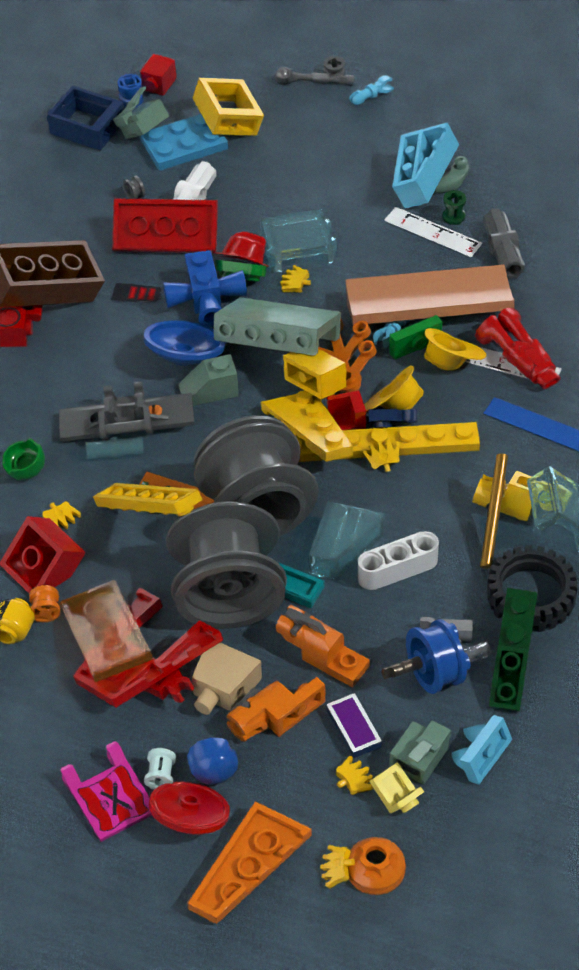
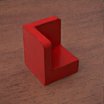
(347, 410)

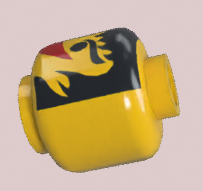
(15, 620)

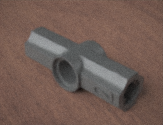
(503, 242)

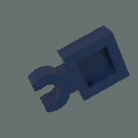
(384, 417)

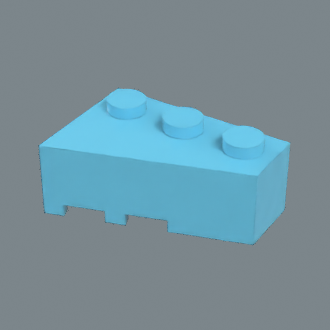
(422, 162)

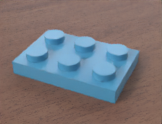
(182, 142)

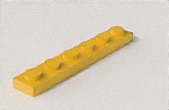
(148, 498)

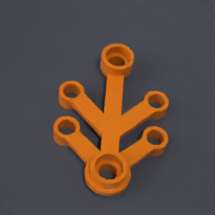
(353, 376)

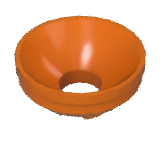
(376, 878)

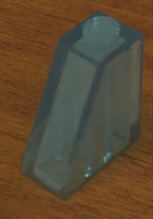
(342, 538)

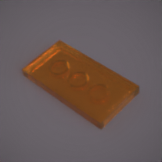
(105, 631)

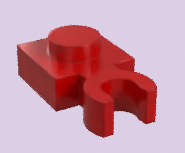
(171, 684)

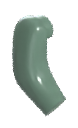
(455, 177)

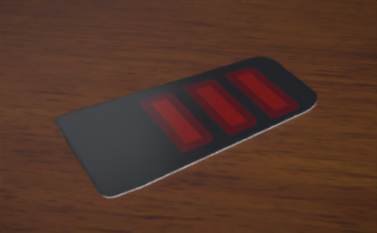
(134, 292)

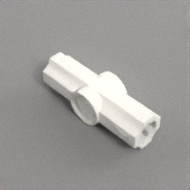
(196, 184)

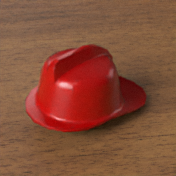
(244, 247)

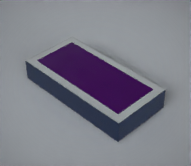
(354, 725)

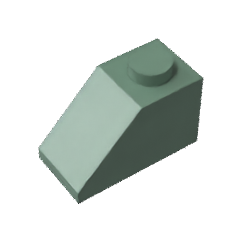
(211, 380)

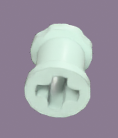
(154, 773)

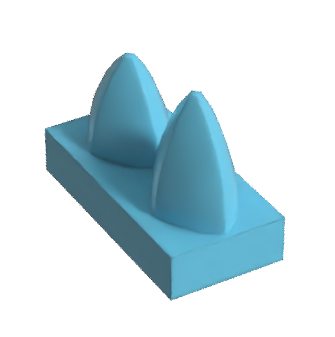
(487, 746)

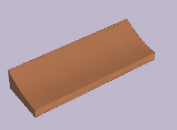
(428, 294)

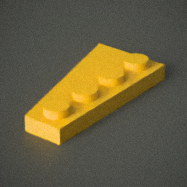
(312, 422)

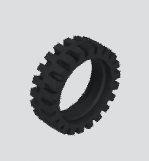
(534, 561)

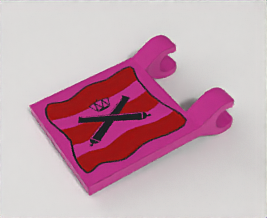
(112, 798)

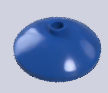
(182, 342)

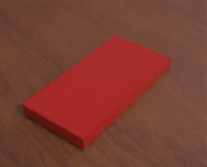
(164, 225)

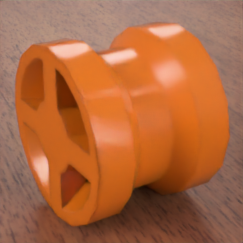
(44, 603)

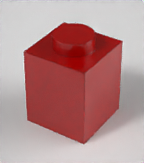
(158, 74)

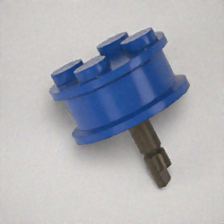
(433, 657)

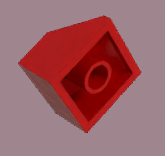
(41, 554)

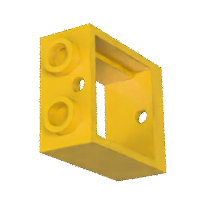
(220, 120)

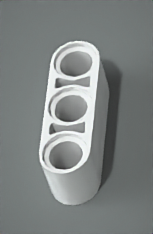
(398, 560)

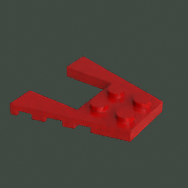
(129, 683)

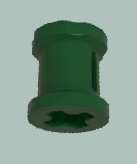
(457, 207)

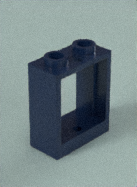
(88, 102)

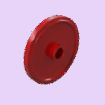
(189, 807)

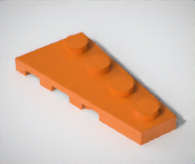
(248, 858)

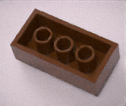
(48, 273)

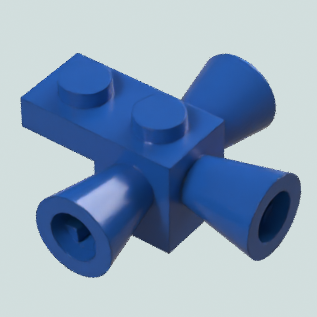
(204, 287)

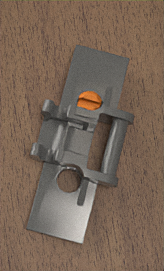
(126, 415)

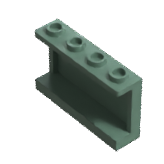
(276, 325)

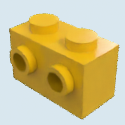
(317, 374)

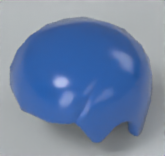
(212, 761)

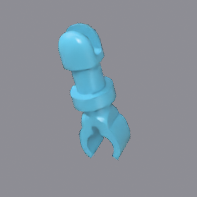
(371, 91)
(384, 333)

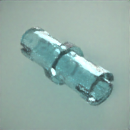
(114, 448)

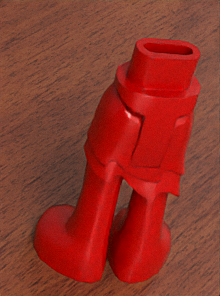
(525, 353)

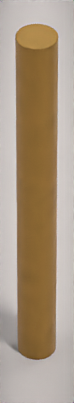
(494, 511)

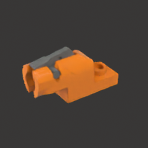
(322, 646)
(274, 708)

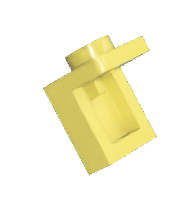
(396, 789)

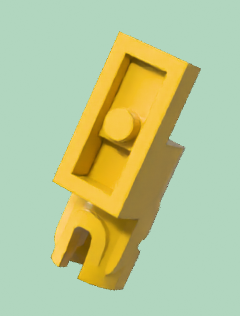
(514, 499)

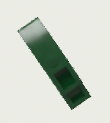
(513, 649)

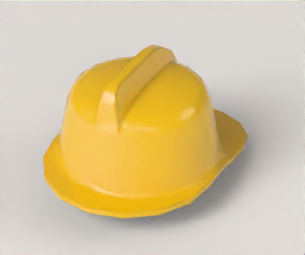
(449, 352)
(399, 394)

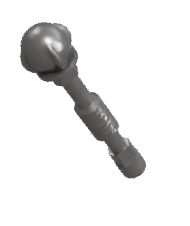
(285, 75)

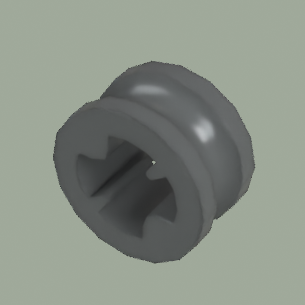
(334, 66)
(134, 187)

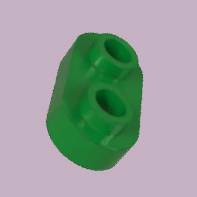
(251, 271)

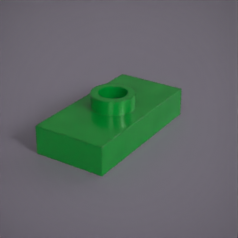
(412, 337)

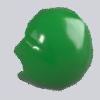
(24, 459)

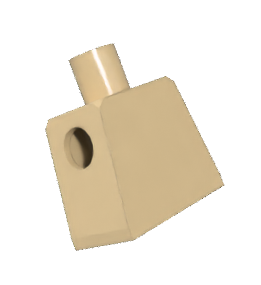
(224, 678)

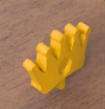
(295, 280)
(383, 456)
(61, 513)
(354, 777)
(337, 866)

